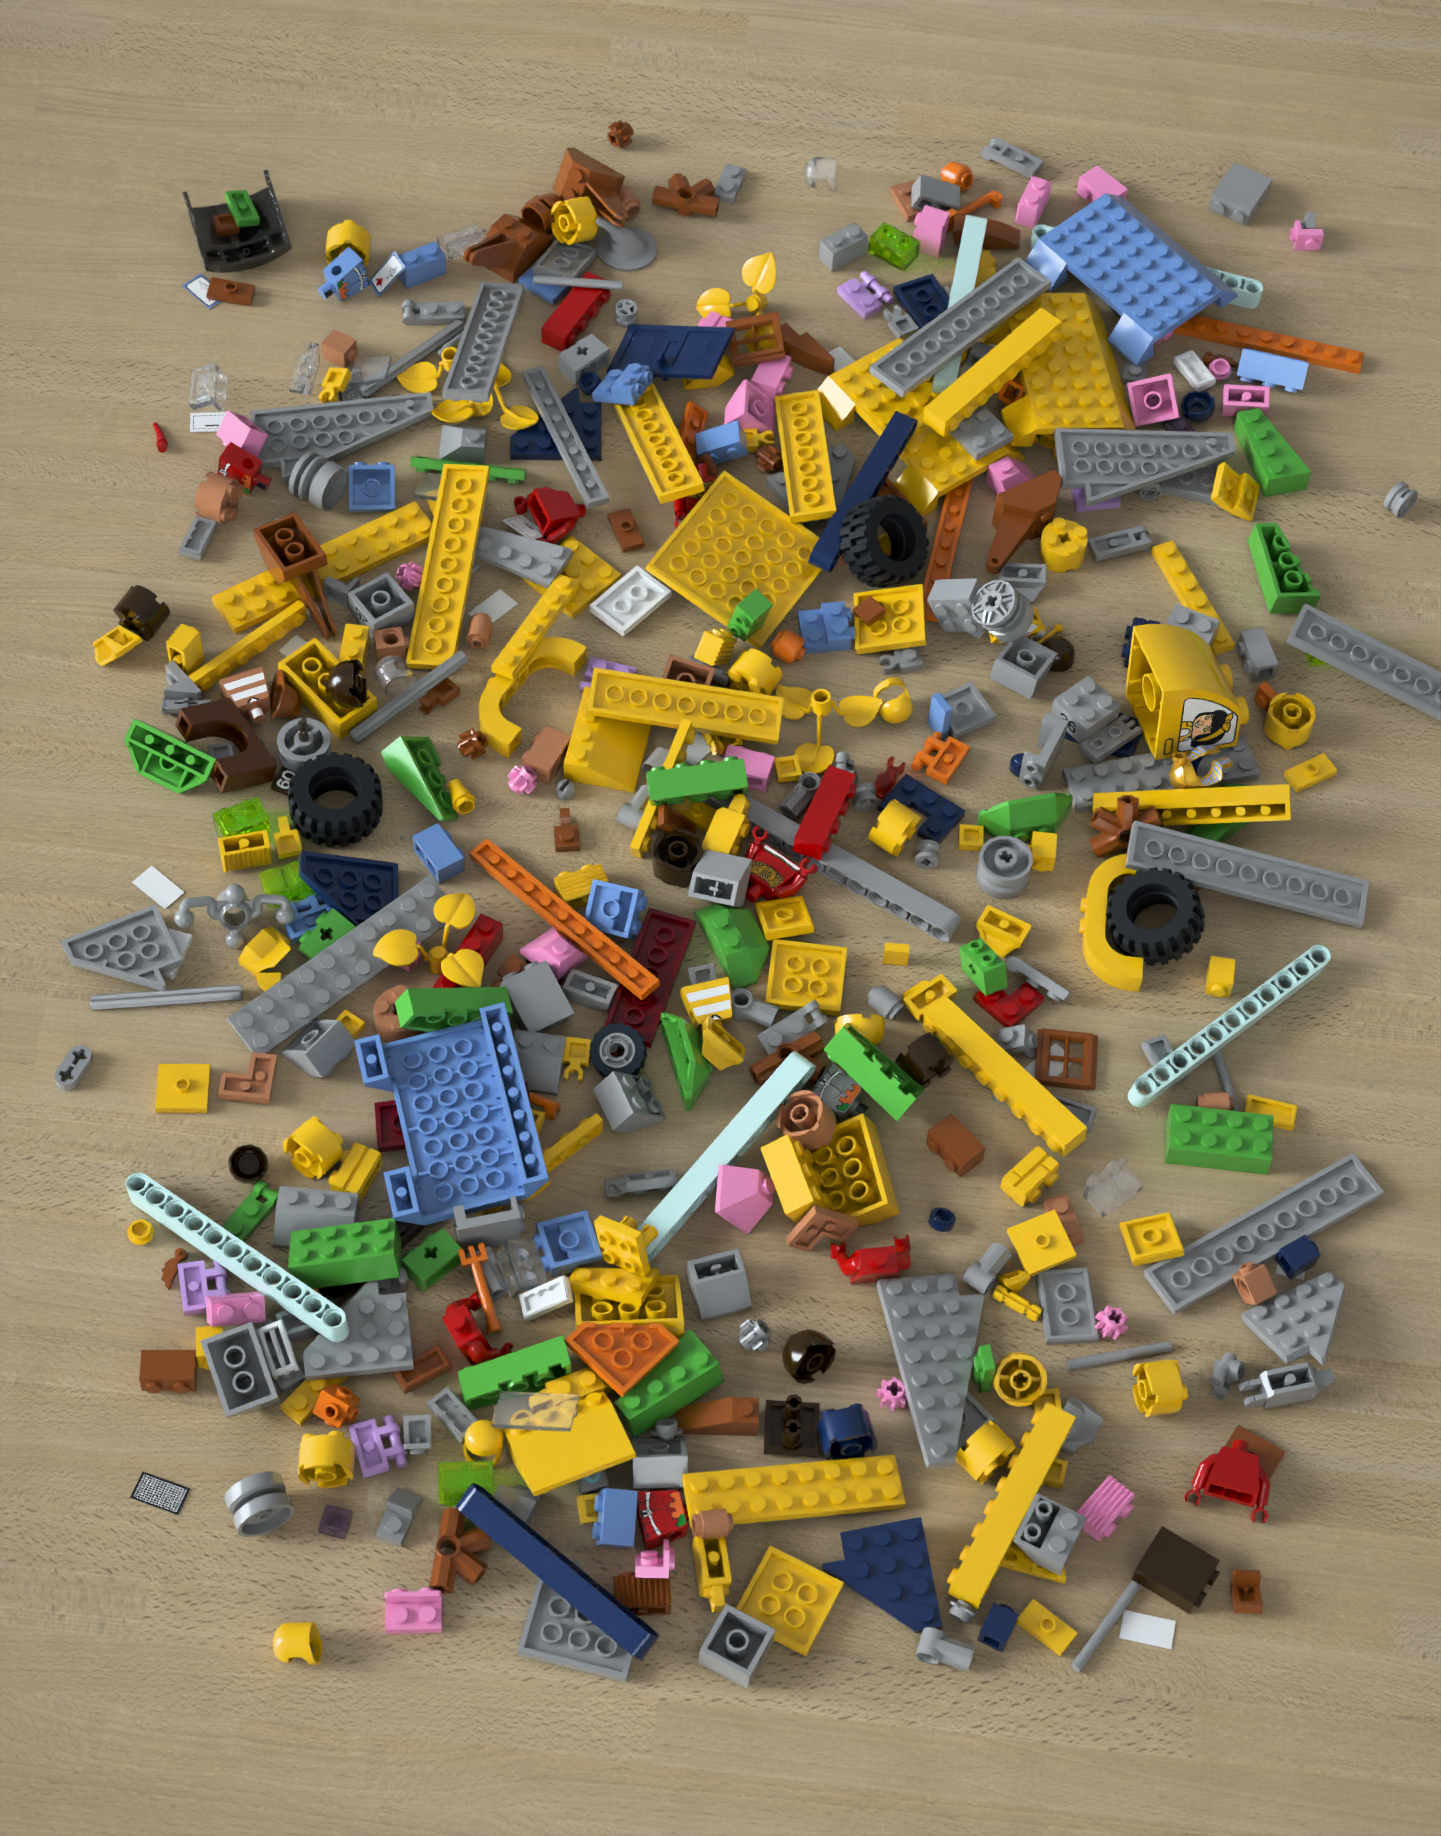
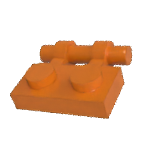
(946, 761)

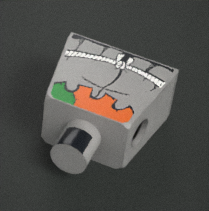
(840, 1094)

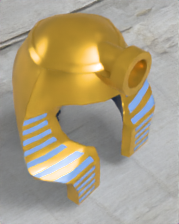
(1184, 769)

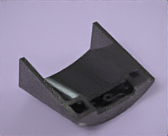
(253, 244)

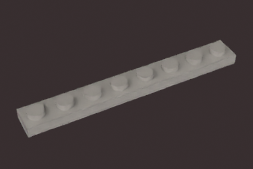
(565, 437)

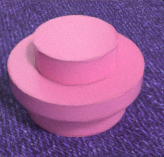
(1220, 369)

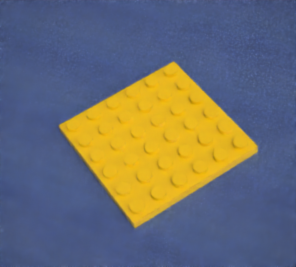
(731, 548)

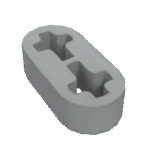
(77, 1070)

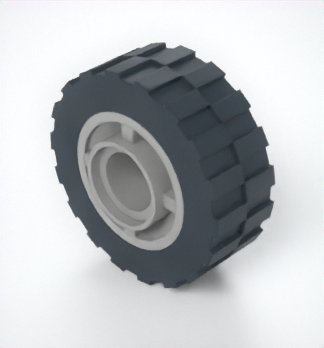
(618, 1036)

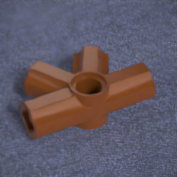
(687, 199)
(1114, 824)
(807, 1046)
(465, 1547)

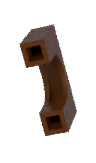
(224, 720)

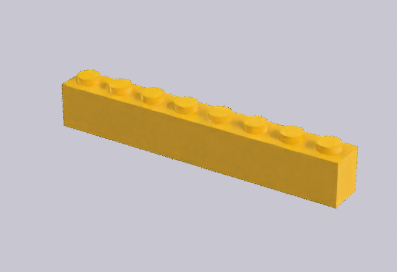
(992, 372)
(1209, 804)
(1005, 1077)
(1009, 1508)

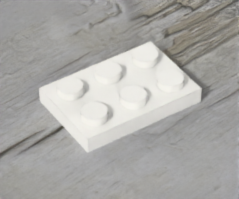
(630, 601)

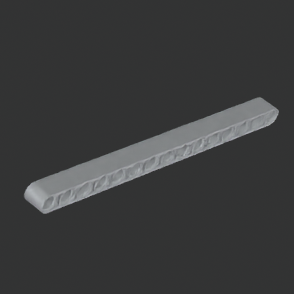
(844, 868)

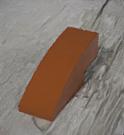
(997, 234)
(806, 351)

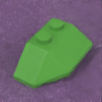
(167, 758)
(1024, 815)
(735, 942)
(686, 1057)

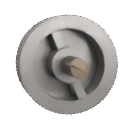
(302, 740)

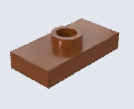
(230, 291)
(626, 530)
(670, 819)
(426, 1368)

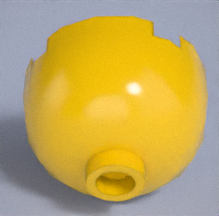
(872, 1028)
(1019, 1378)

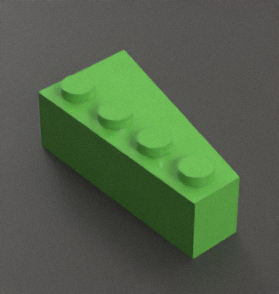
(1279, 571)
(446, 1007)
(515, 1372)

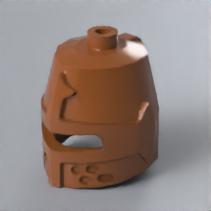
(538, 210)

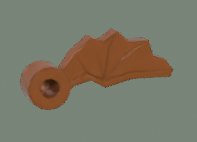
(1209, 357)
(170, 1269)

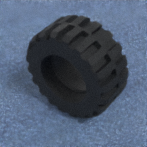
(905, 535)
(331, 774)
(1150, 889)

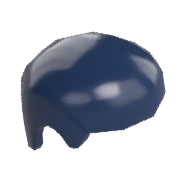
(1198, 406)

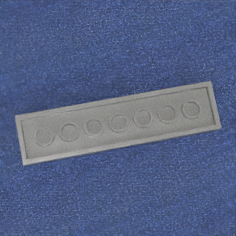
(1367, 660)
(1147, 774)

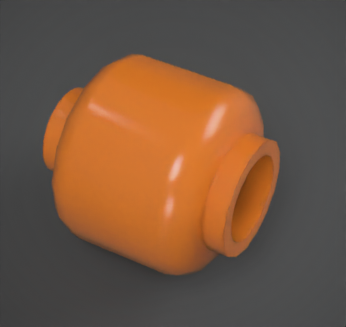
(957, 174)
(788, 646)

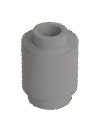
(885, 1002)

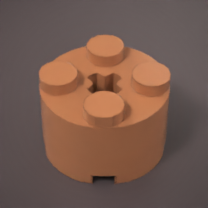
(218, 498)
(387, 1019)
(807, 1119)

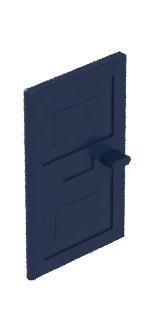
(673, 350)

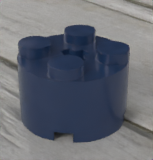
(846, 1433)

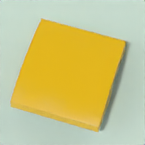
(1235, 492)

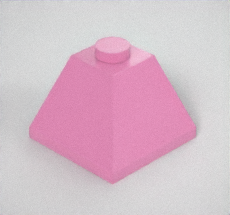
(1153, 400)
(751, 408)
(1007, 474)
(556, 950)
(743, 1196)

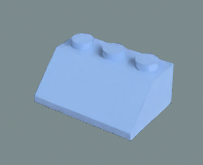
(1272, 369)

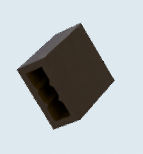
(1176, 1570)

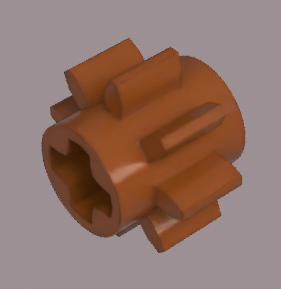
(620, 134)
(769, 458)
(472, 743)

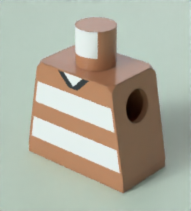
(248, 693)

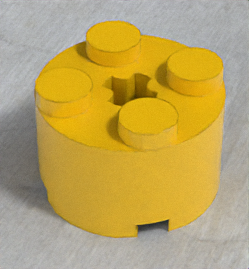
(574, 220)
(348, 235)
(1063, 545)
(754, 673)
(1289, 720)
(894, 827)
(313, 1148)
(1159, 1387)
(985, 1452)
(326, 1459)

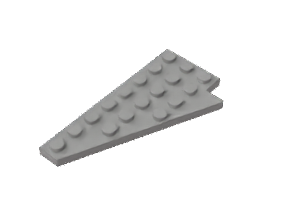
(334, 427)
(1124, 461)
(934, 1349)

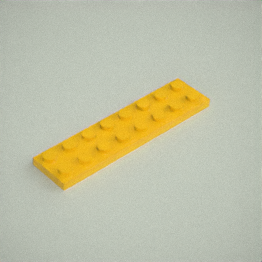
(660, 447)
(805, 456)
(668, 701)
(797, 1489)

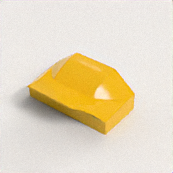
(1002, 930)
(264, 950)
(926, 994)
(720, 1046)

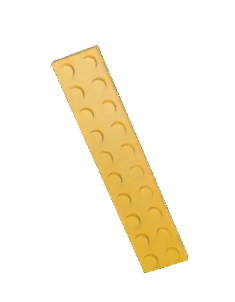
(346, 559)
(448, 565)

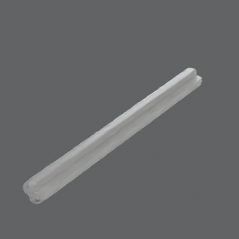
(416, 355)
(408, 696)
(168, 997)

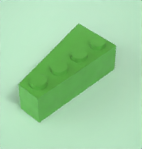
(1269, 455)
(697, 781)
(873, 1071)
(670, 1386)

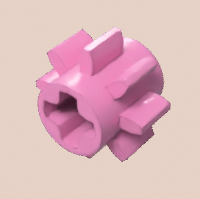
(409, 576)
(522, 779)
(1111, 1322)
(887, 1398)

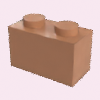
(547, 753)

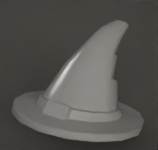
(626, 247)

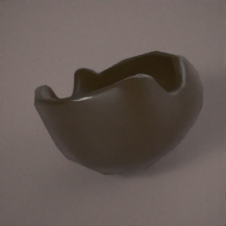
(1065, 650)
(248, 1164)

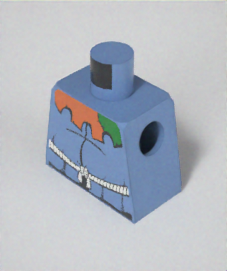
(344, 276)

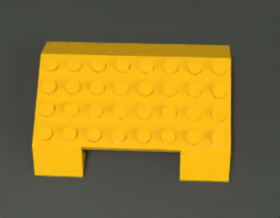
(1074, 378)
(933, 461)

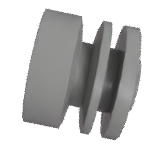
(318, 480)
(1002, 610)

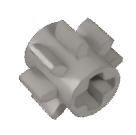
(754, 1335)

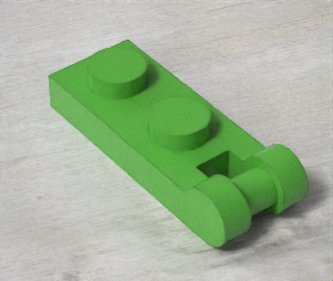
(252, 1212)

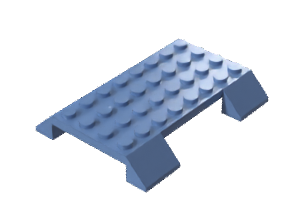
(1130, 269)
(459, 1117)

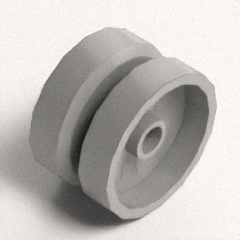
(1004, 867)
(259, 1504)

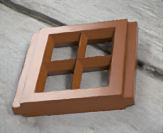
(759, 355)
(1089, 1059)

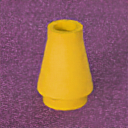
(461, 797)

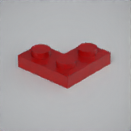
(1010, 1009)

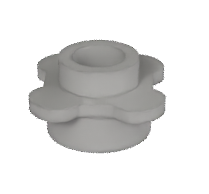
(666, 1429)
(961, 1611)

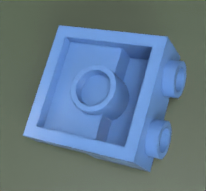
(624, 386)
(371, 487)
(826, 628)
(615, 909)
(567, 1243)

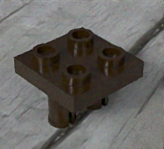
(791, 1427)

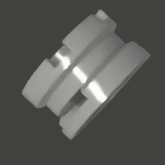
(1400, 499)

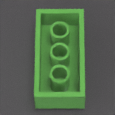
(1219, 1139)
(346, 1253)

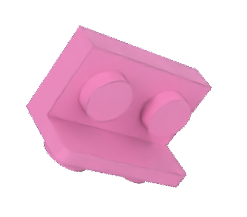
(652, 1565)
(413, 1611)

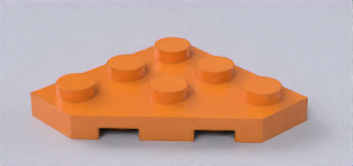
(622, 1351)

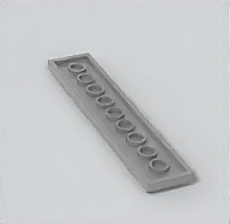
(959, 327)
(483, 342)
(1249, 874)
(334, 971)
(1262, 1232)

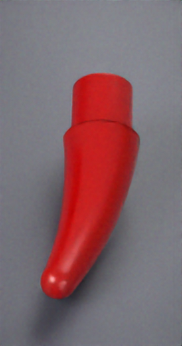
(161, 439)

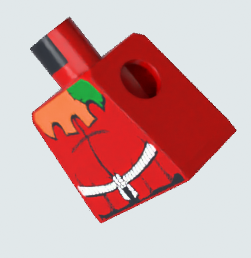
(243, 467)
(661, 1517)

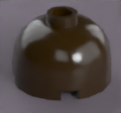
(346, 684)
(807, 1354)

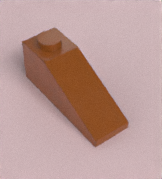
(721, 1417)

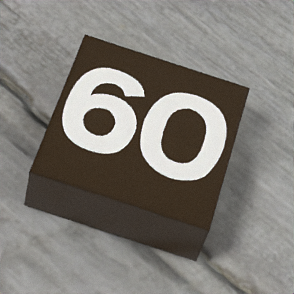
(282, 780)

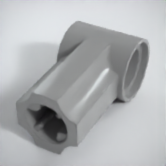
(800, 796)
(632, 812)
(753, 1008)
(984, 1273)
(492, 1275)
(937, 1647)

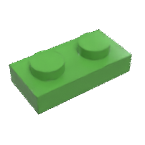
(242, 208)
(983, 1369)

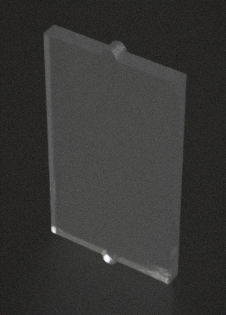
(535, 1411)

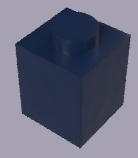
(1297, 1256)
(998, 1626)

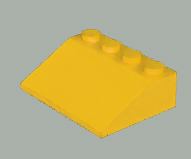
(605, 750)
(856, 1172)
(661, 1306)
(561, 1457)

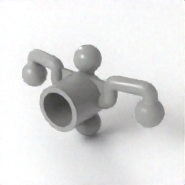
(230, 898)

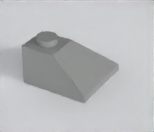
(463, 443)

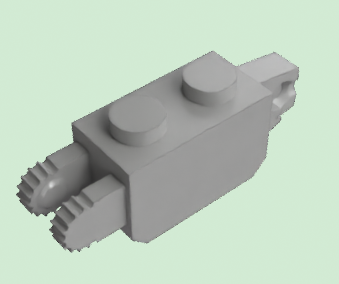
(1286, 1385)

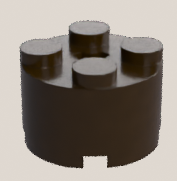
(141, 612)
(676, 857)
(926, 1059)

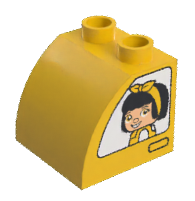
(1181, 692)

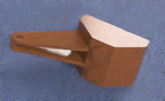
(587, 177)
(509, 247)
(1022, 515)
(292, 552)

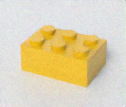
(794, 1177)

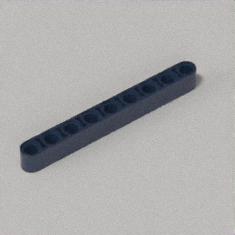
(864, 487)
(557, 1571)

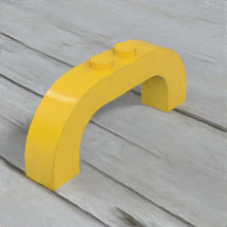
(550, 653)
(1108, 965)

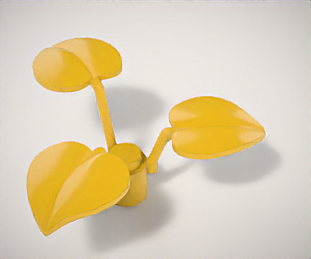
(760, 274)
(423, 375)
(514, 419)
(857, 712)
(463, 968)

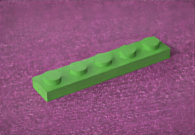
(513, 475)

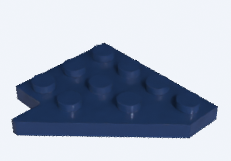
(537, 443)
(350, 884)
(892, 1571)

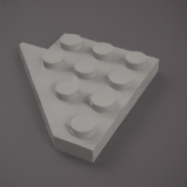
(841, 468)
(127, 948)
(1300, 1319)
(376, 1339)
(565, 1637)

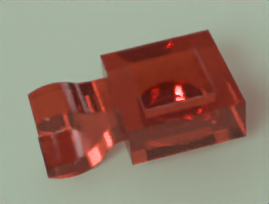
(886, 781)

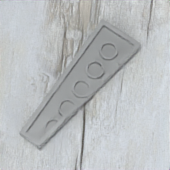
(522, 555)

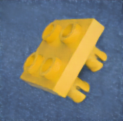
(624, 1244)

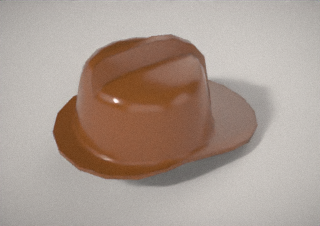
(283, 698)

